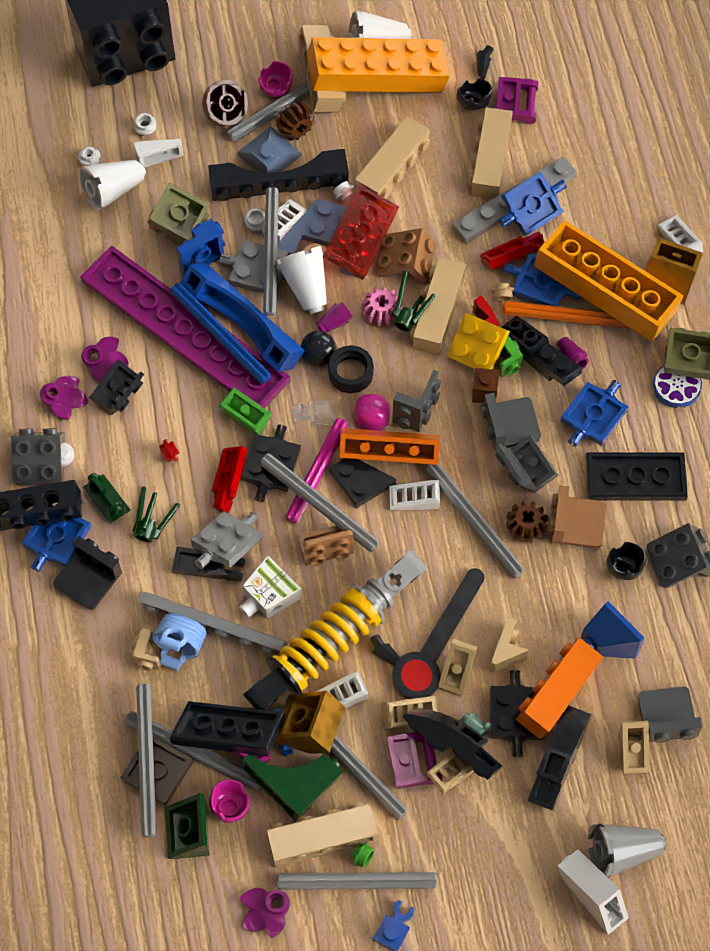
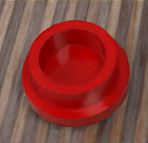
(169, 450)

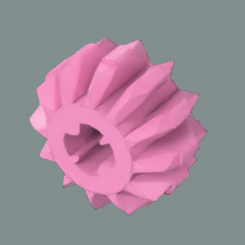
(373, 305)

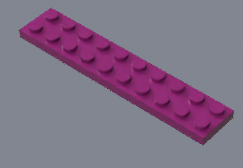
(161, 314)

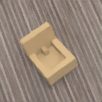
(141, 647)

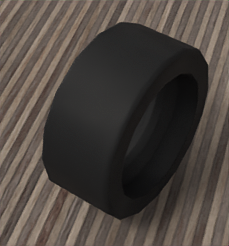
(346, 353)

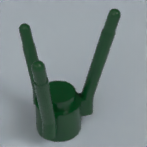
(407, 317)
(145, 528)

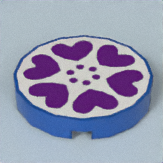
(676, 389)

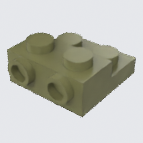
(178, 214)
(688, 353)

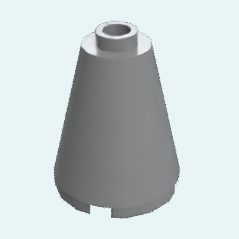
(623, 847)

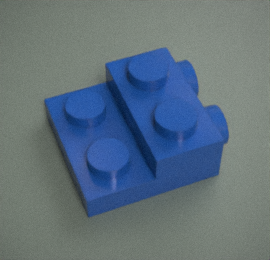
(203, 248)

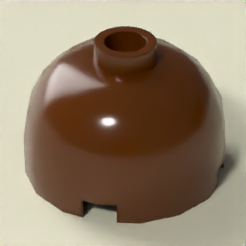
(225, 102)

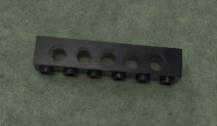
(40, 497)

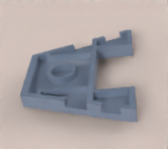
(314, 226)

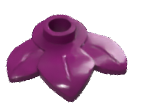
(107, 355)
(67, 396)
(262, 913)

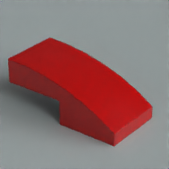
(484, 311)

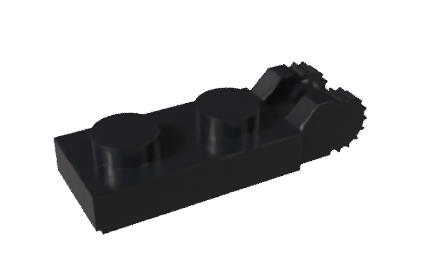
(185, 564)

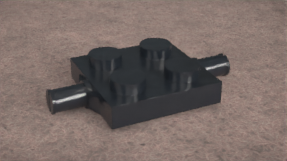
(282, 450)
(504, 711)

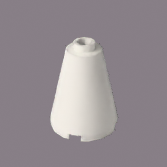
(373, 26)
(109, 181)
(306, 277)

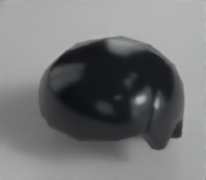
(474, 95)
(318, 348)
(626, 561)

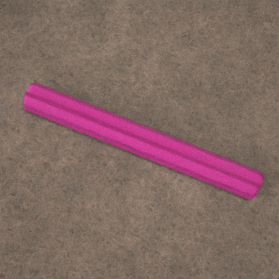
(317, 468)

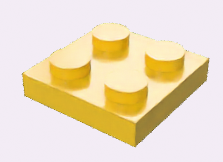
(477, 343)

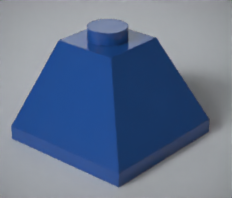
(612, 634)

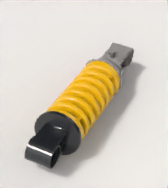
(353, 614)

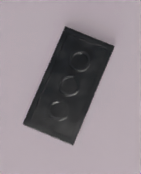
(636, 476)
(228, 728)

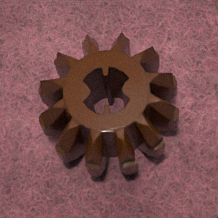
(295, 121)
(527, 529)

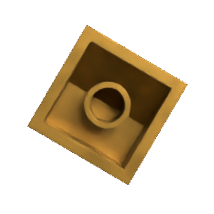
(311, 721)

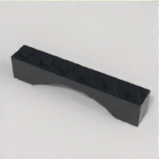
(324, 170)

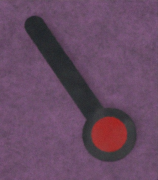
(417, 672)

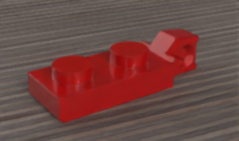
(512, 250)
(228, 477)

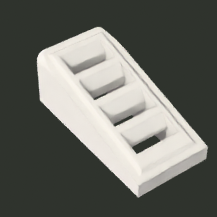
(157, 151)
(284, 209)
(687, 235)
(422, 504)
(345, 682)

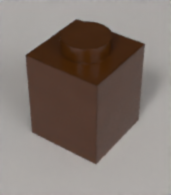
(484, 383)

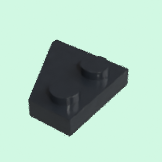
(360, 480)

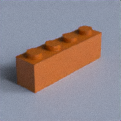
(389, 446)
(558, 688)

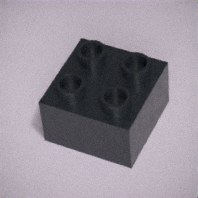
(120, 37)

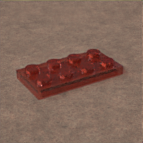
(360, 232)

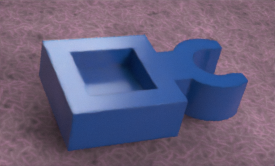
(393, 930)

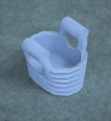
(181, 635)

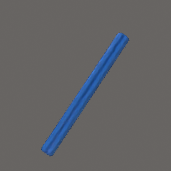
(220, 333)

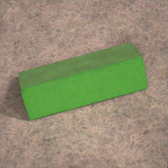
(245, 411)

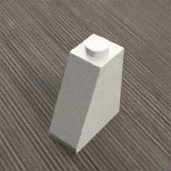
(594, 891)

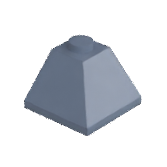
(269, 152)

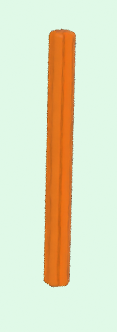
(561, 314)

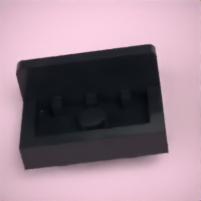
(116, 387)

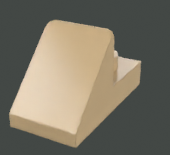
(506, 651)
(457, 667)
(634, 746)

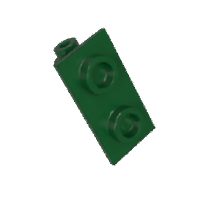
(105, 497)

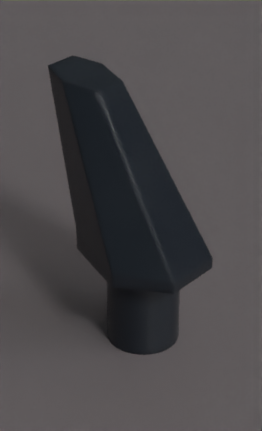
(483, 61)
(383, 650)

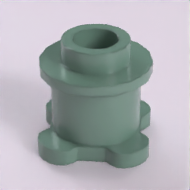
(475, 723)

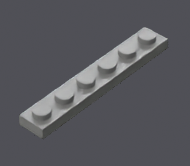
(488, 214)
(223, 626)

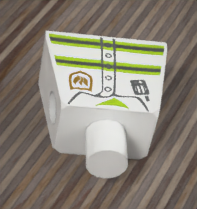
(269, 590)

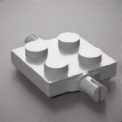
(249, 266)
(226, 539)

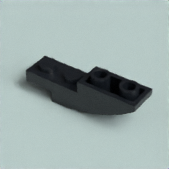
(540, 354)
(446, 732)
(559, 757)

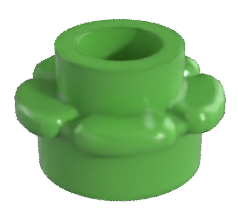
(362, 854)

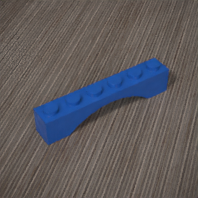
(270, 340)

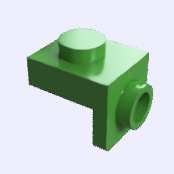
(513, 358)

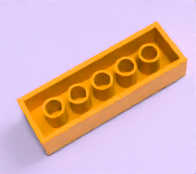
(377, 65)
(608, 280)

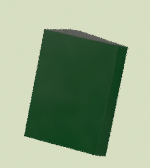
(187, 828)

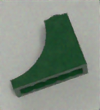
(294, 787)

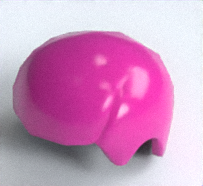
(276, 79)
(371, 412)
(229, 801)

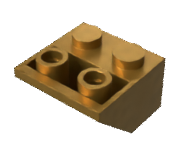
(674, 265)

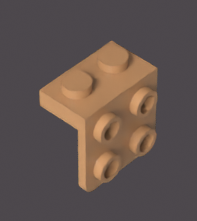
(406, 251)
(577, 520)
(325, 545)

